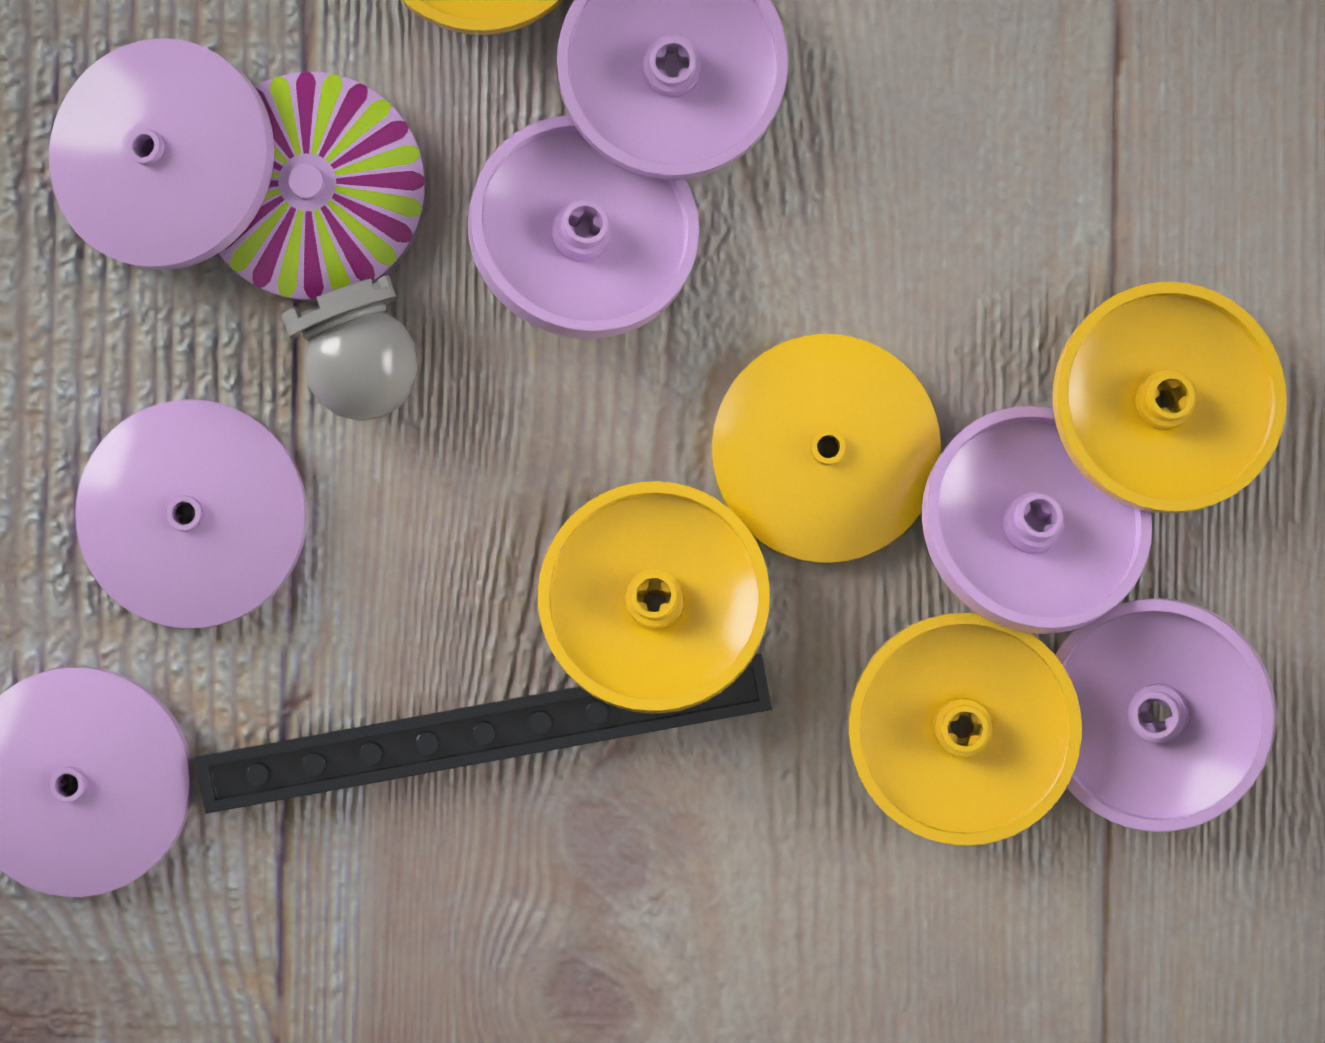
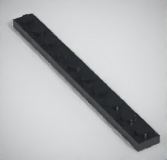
(448, 741)

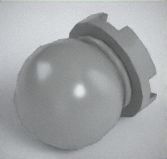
(356, 353)

